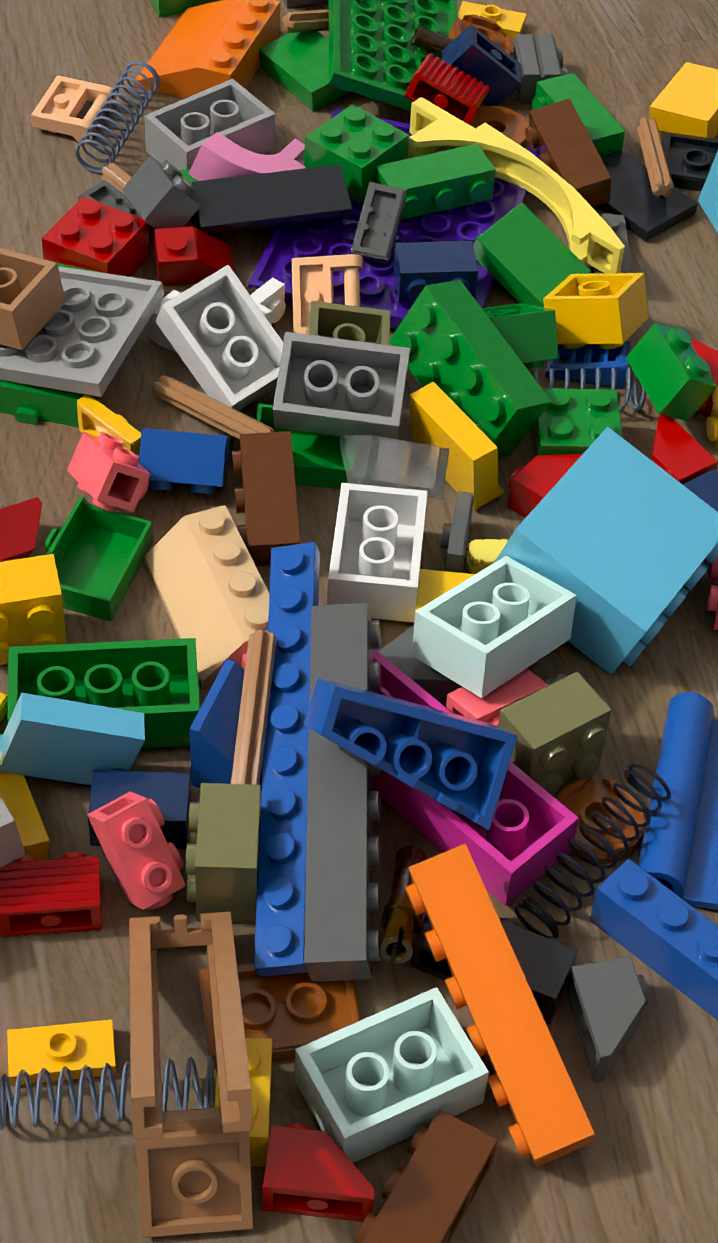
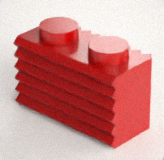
(447, 89)
(50, 895)

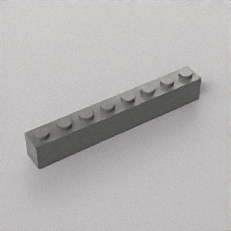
(342, 810)

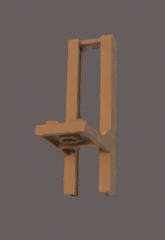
(190, 1160)

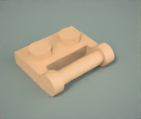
(63, 103)
(314, 282)

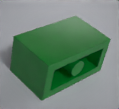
(671, 371)

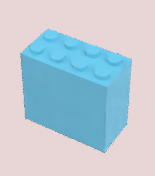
(620, 542)

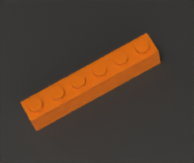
(501, 1006)

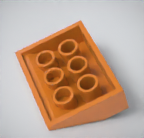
(213, 46)

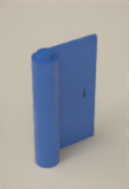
(683, 837)

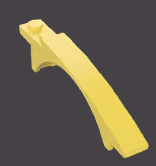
(586, 230)

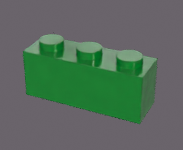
(600, 125)
(440, 180)

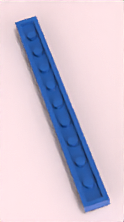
(285, 765)

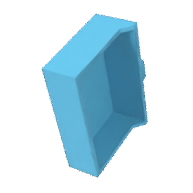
(69, 739)

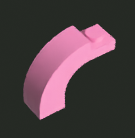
(226, 159)

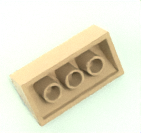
(209, 588)

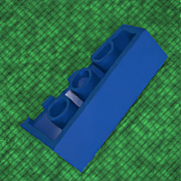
(427, 748)
(660, 932)

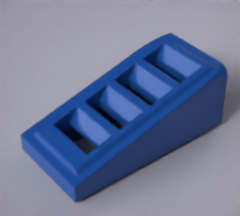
(592, 357)

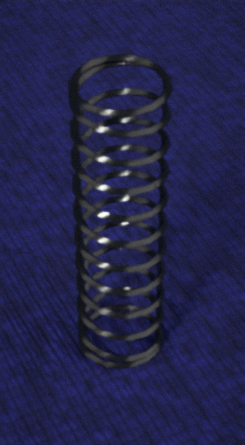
(546, 917)

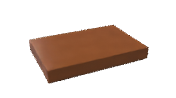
(285, 1009)

